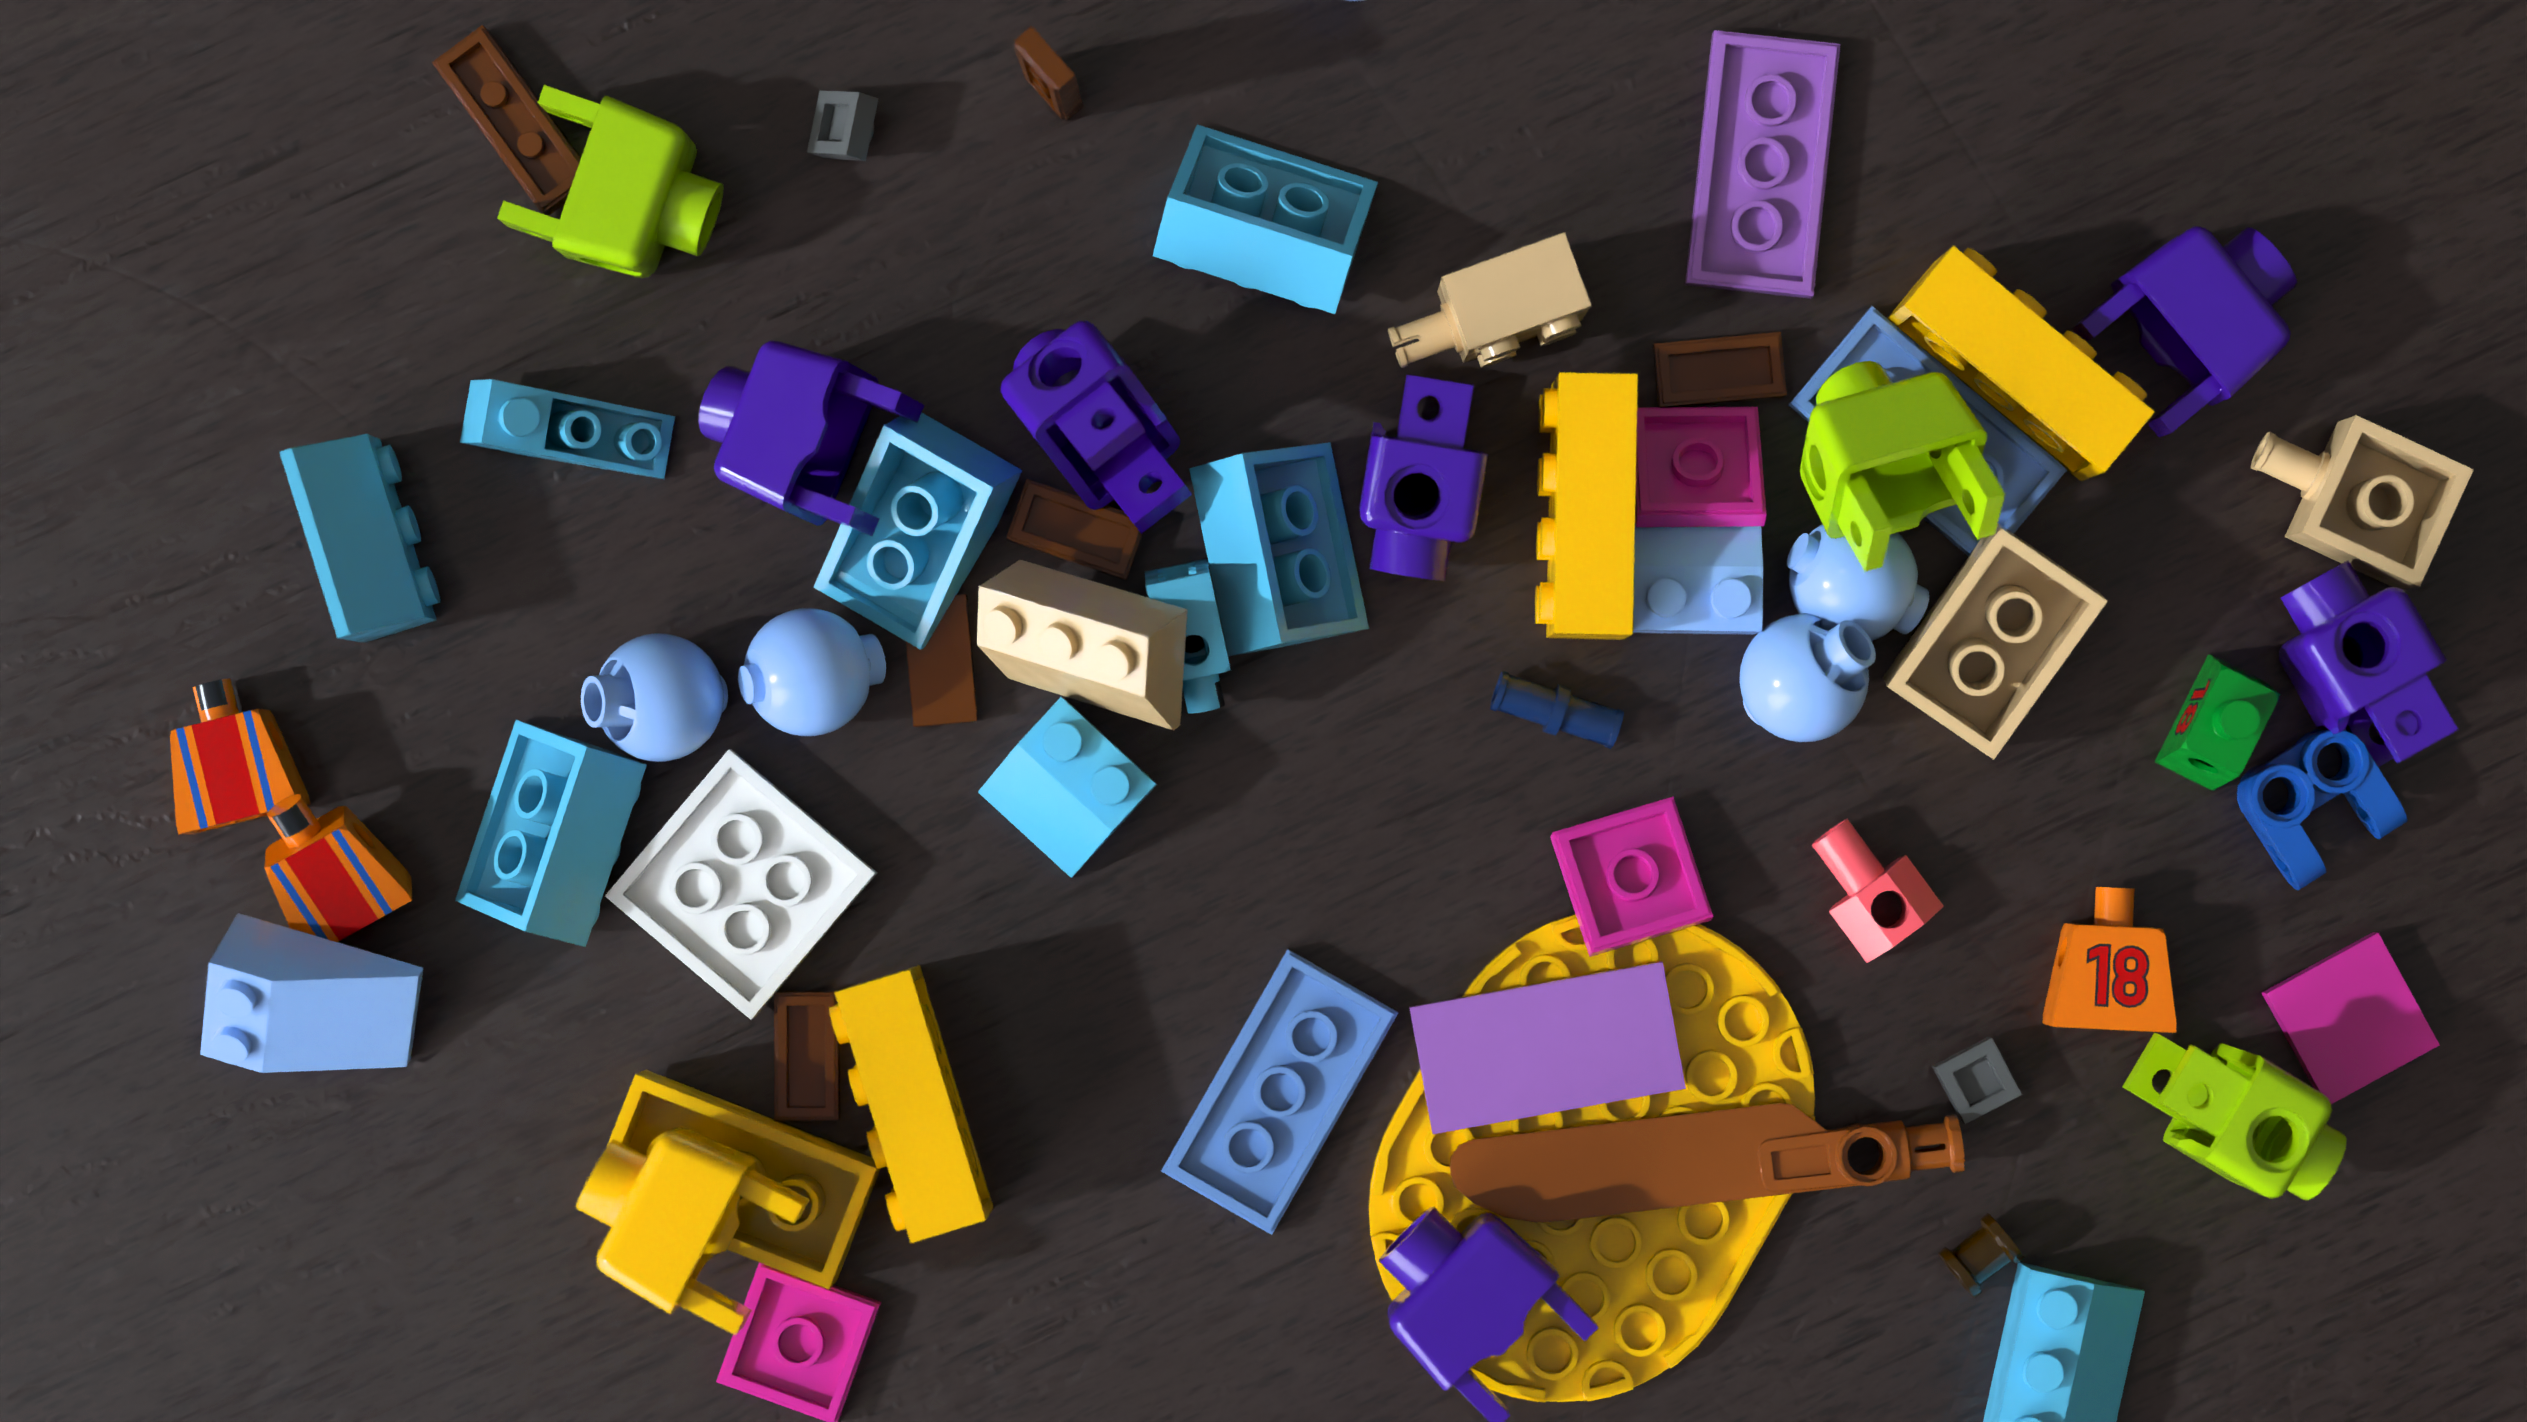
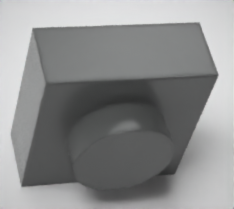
(842, 125)
(1976, 1080)

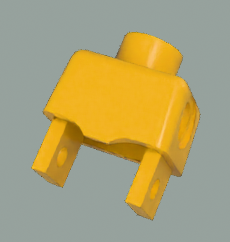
(675, 1215)

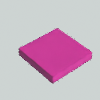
(1699, 467)
(1631, 876)
(2350, 1018)
(799, 1343)

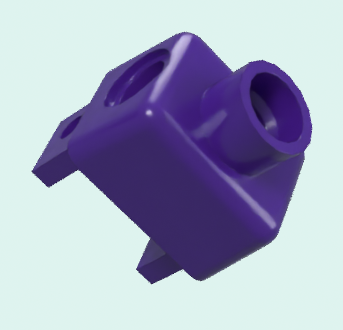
(2203, 314)
(1065, 394)
(795, 429)
(1422, 543)
(2391, 670)
(1470, 1298)

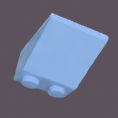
(1698, 580)
(306, 1002)

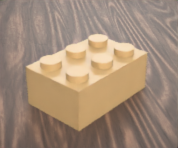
(1994, 640)

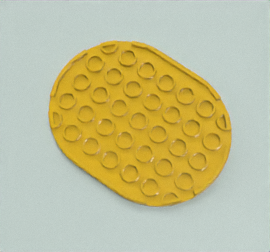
(1644, 1275)

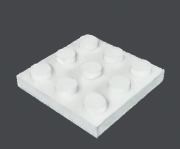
(741, 884)

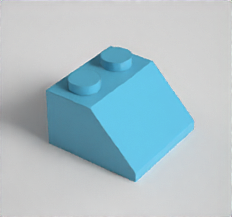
(1067, 787)

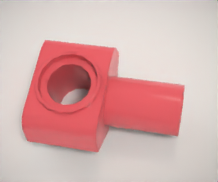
(1863, 880)

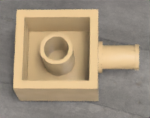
(1500, 305)
(2369, 498)

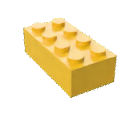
(2022, 363)
(1590, 506)
(913, 1104)
(820, 1170)

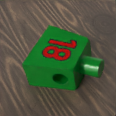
(2218, 724)

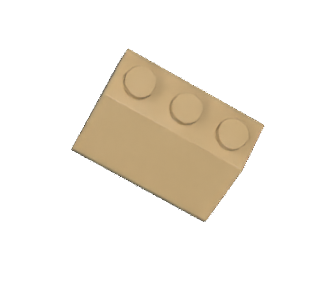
(1085, 641)

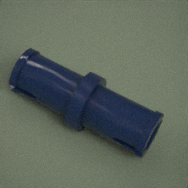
(1556, 709)

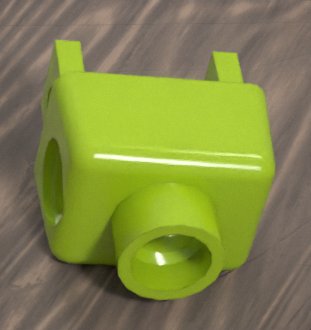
(627, 192)
(1893, 454)
(2242, 1117)

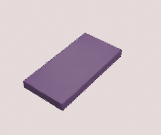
(1762, 164)
(1547, 1047)

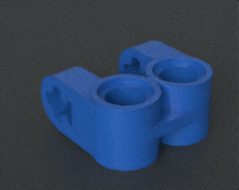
(2307, 790)

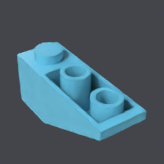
(566, 428)

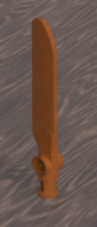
(1686, 1161)

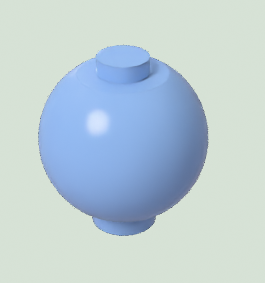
(1833, 585)
(810, 671)
(1806, 678)
(656, 697)

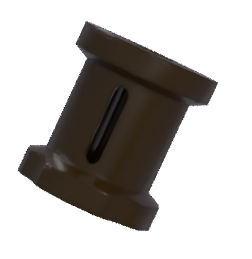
(1981, 1255)

